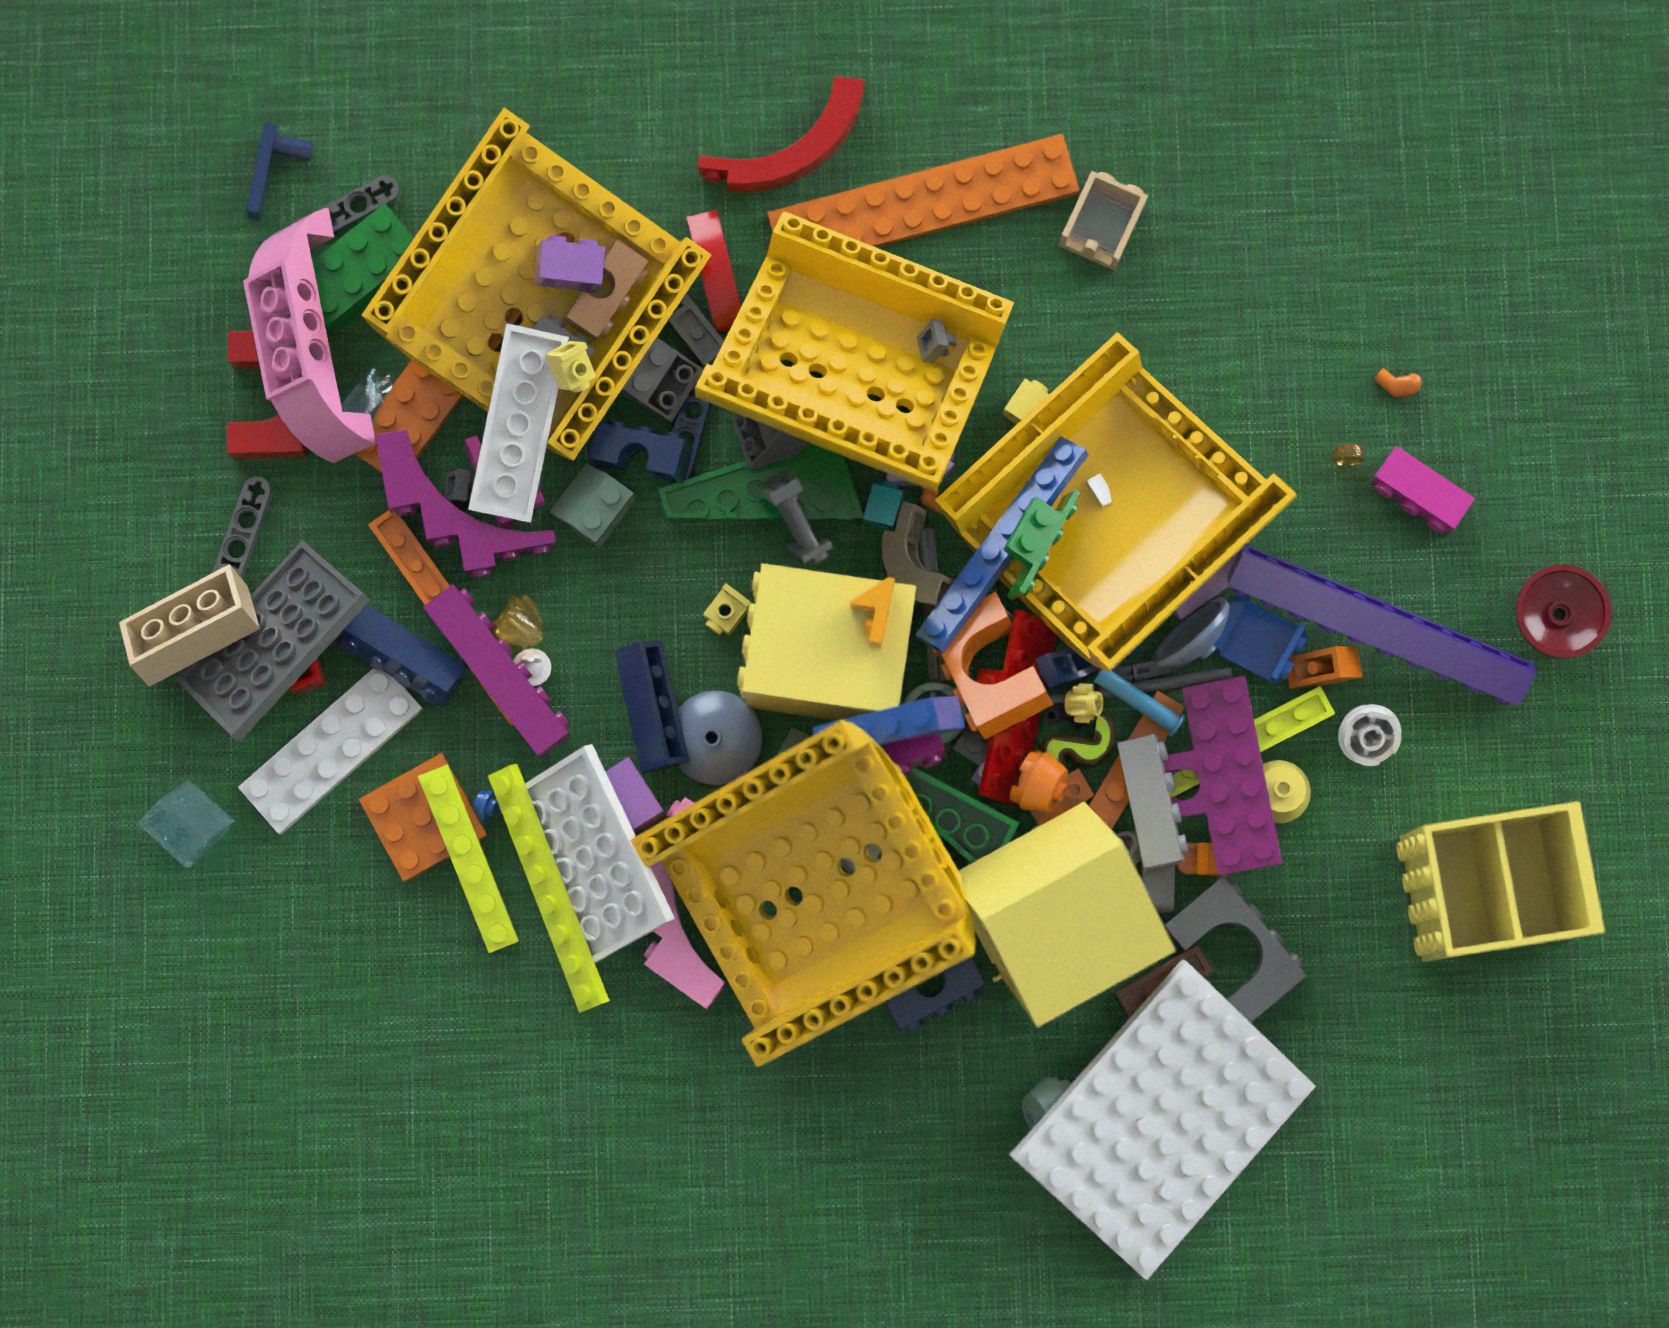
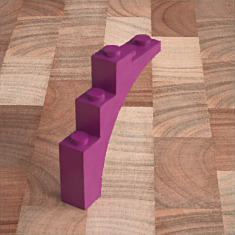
(443, 522)

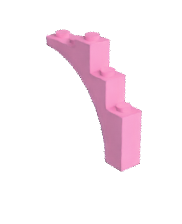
(674, 955)

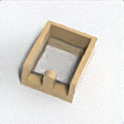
(1103, 219)

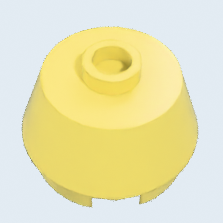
(1287, 790)

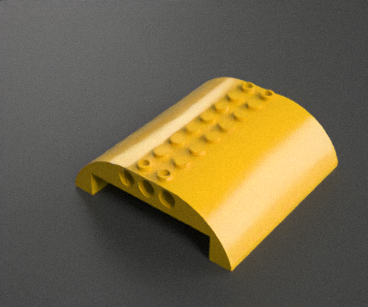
(1173, 517)

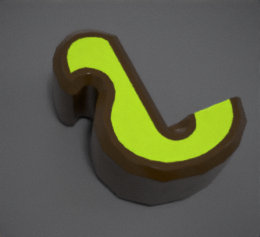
(1082, 751)

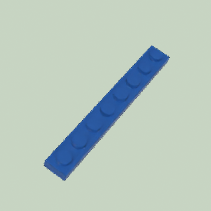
(990, 558)

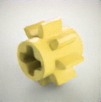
(1084, 703)

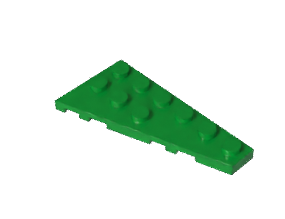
(732, 493)

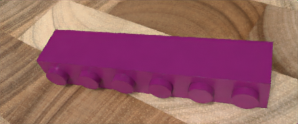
(497, 671)

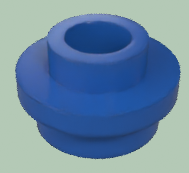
(486, 805)

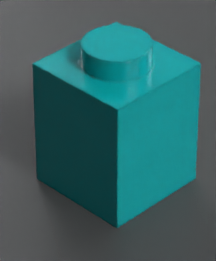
(883, 506)

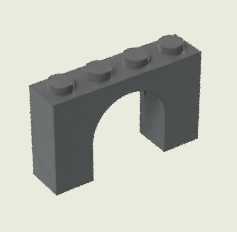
(1275, 970)

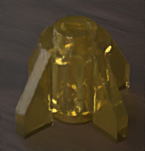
(519, 623)

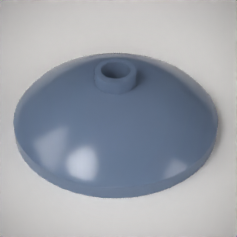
(1193, 635)
(737, 742)

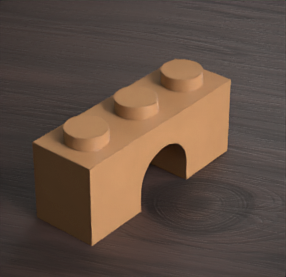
(593, 315)

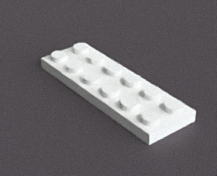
(516, 425)
(330, 749)

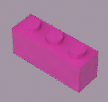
(1422, 491)

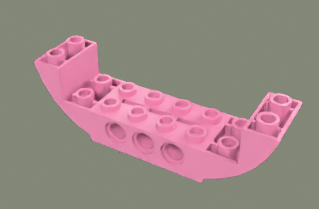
(295, 343)

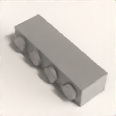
(1151, 802)

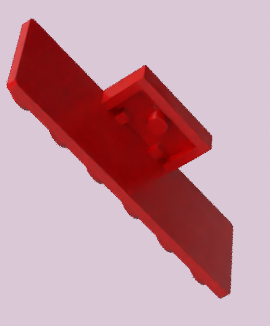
(1009, 748)

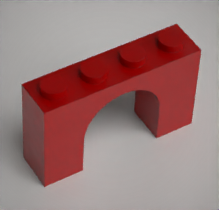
(257, 439)

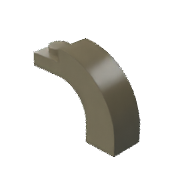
(902, 557)

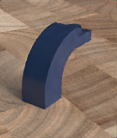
(1068, 667)

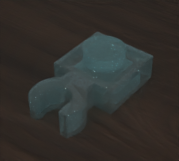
(368, 398)

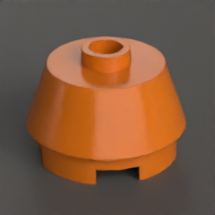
(1040, 782)

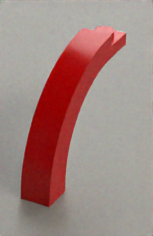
(801, 157)

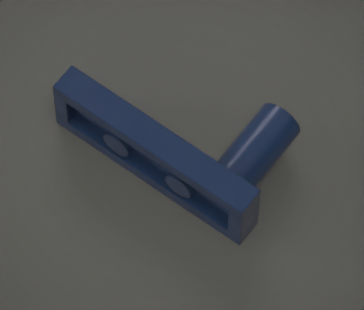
(271, 144)

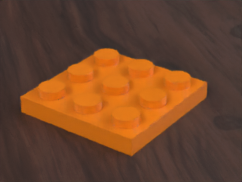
(407, 823)

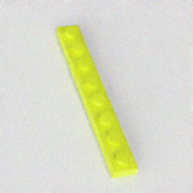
(548, 888)

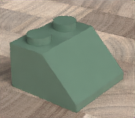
(593, 505)

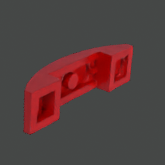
(717, 272)

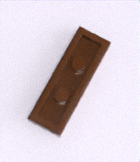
(1137, 992)

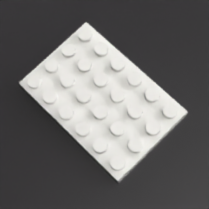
(592, 847)

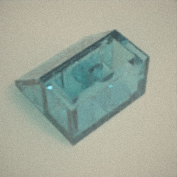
(186, 823)

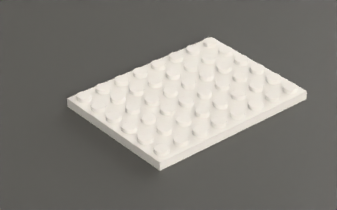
(1163, 1119)

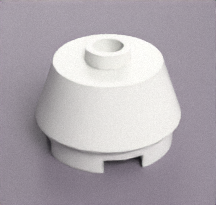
(1369, 734)

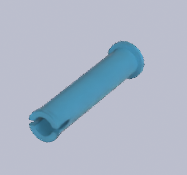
(1139, 700)

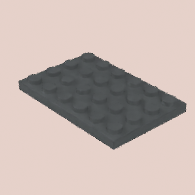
(298, 615)

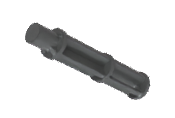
(1143, 670)

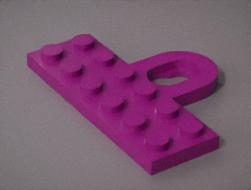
(1230, 776)

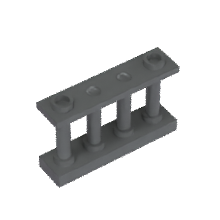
(783, 492)

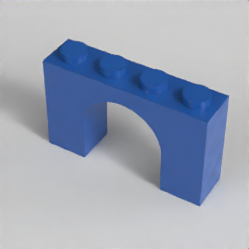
(909, 720)

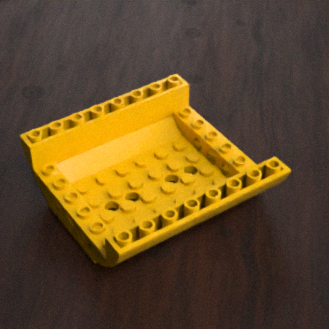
(480, 260)
(857, 322)
(852, 933)

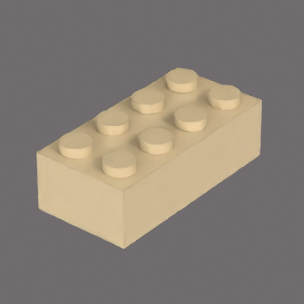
(189, 625)

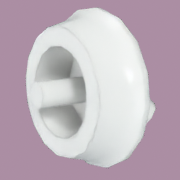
(536, 663)

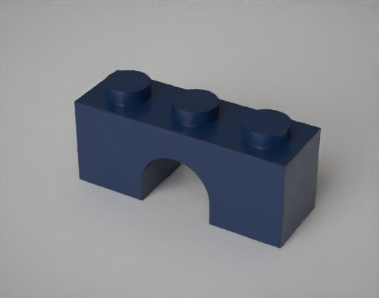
(616, 444)
(960, 981)

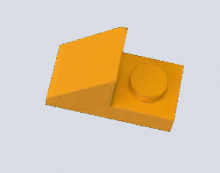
(878, 602)

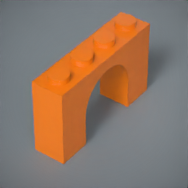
(994, 705)

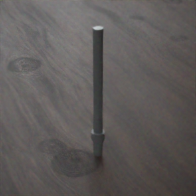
(1160, 683)

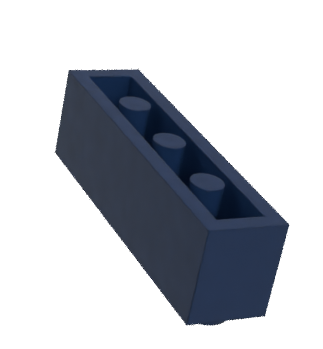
(403, 656)
(651, 706)

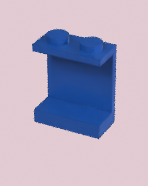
(1260, 640)

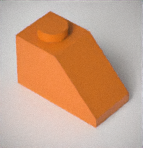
(1325, 667)

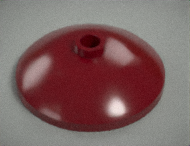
(1578, 597)

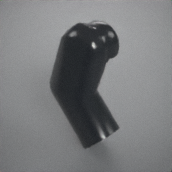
(1059, 714)

